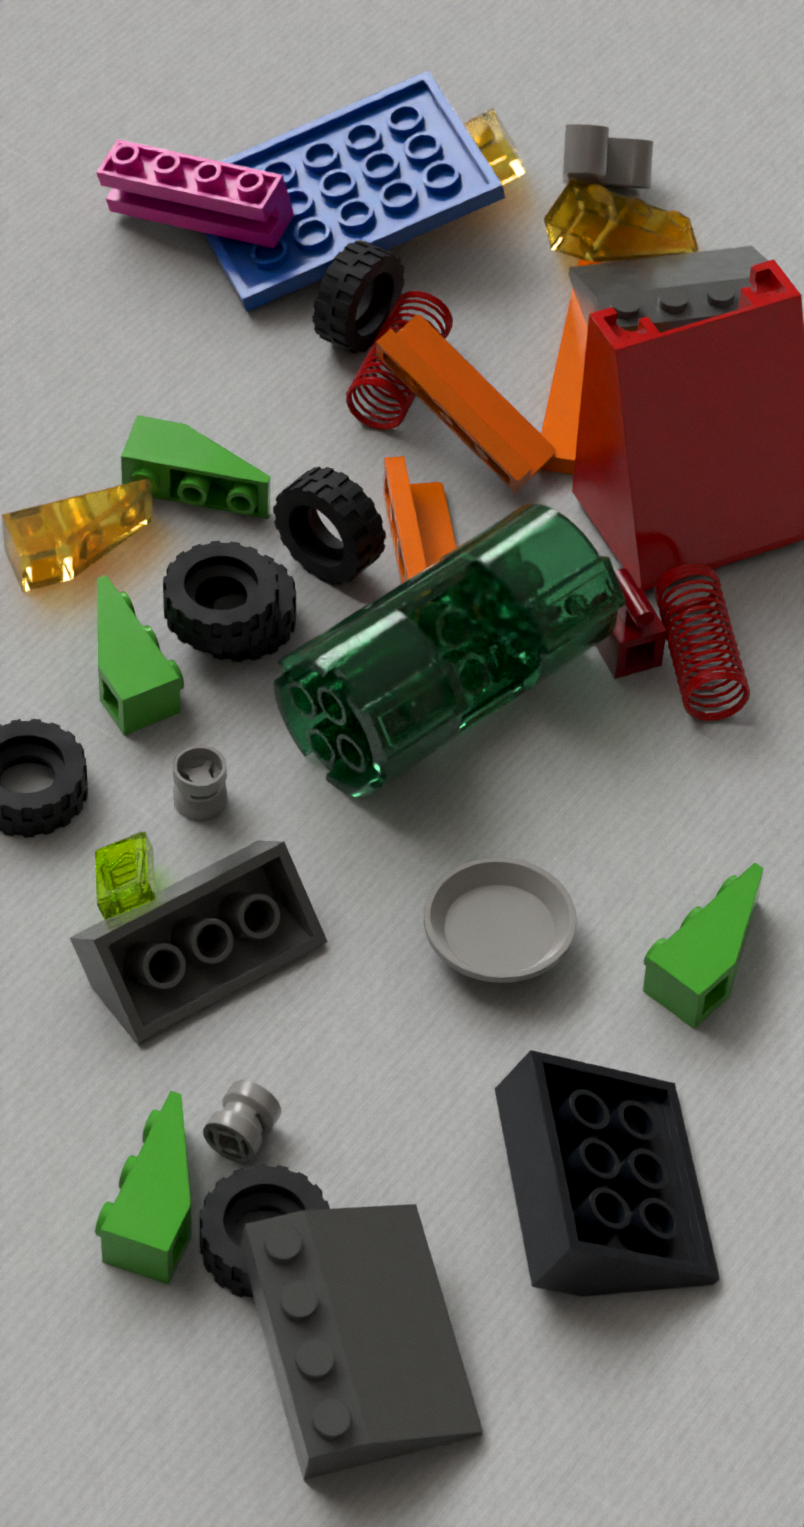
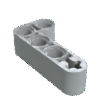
(606, 160)

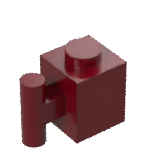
(638, 633)

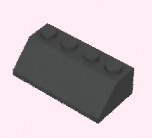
(200, 939)

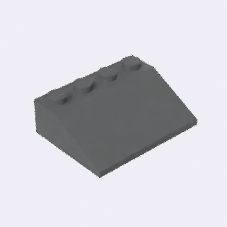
(666, 288)
(358, 1335)

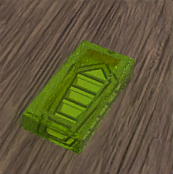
(125, 875)

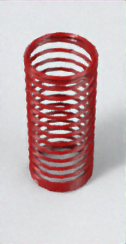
(404, 402)
(687, 688)

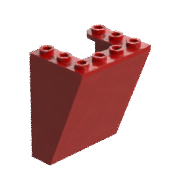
(696, 433)

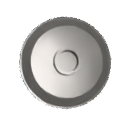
(500, 919)

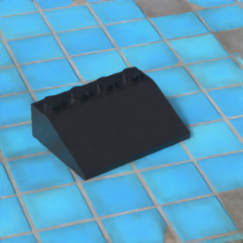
(602, 1179)

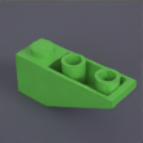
(193, 469)
(133, 673)
(700, 961)
(152, 1213)

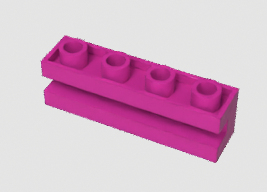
(196, 193)

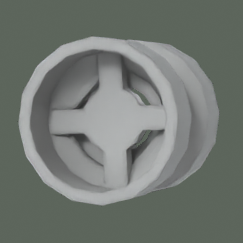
(199, 782)
(245, 1115)

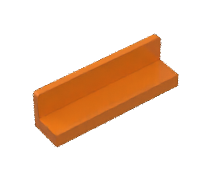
(465, 402)
(416, 519)

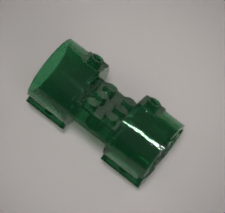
(447, 648)

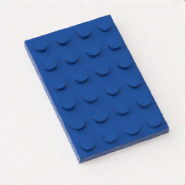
(360, 174)

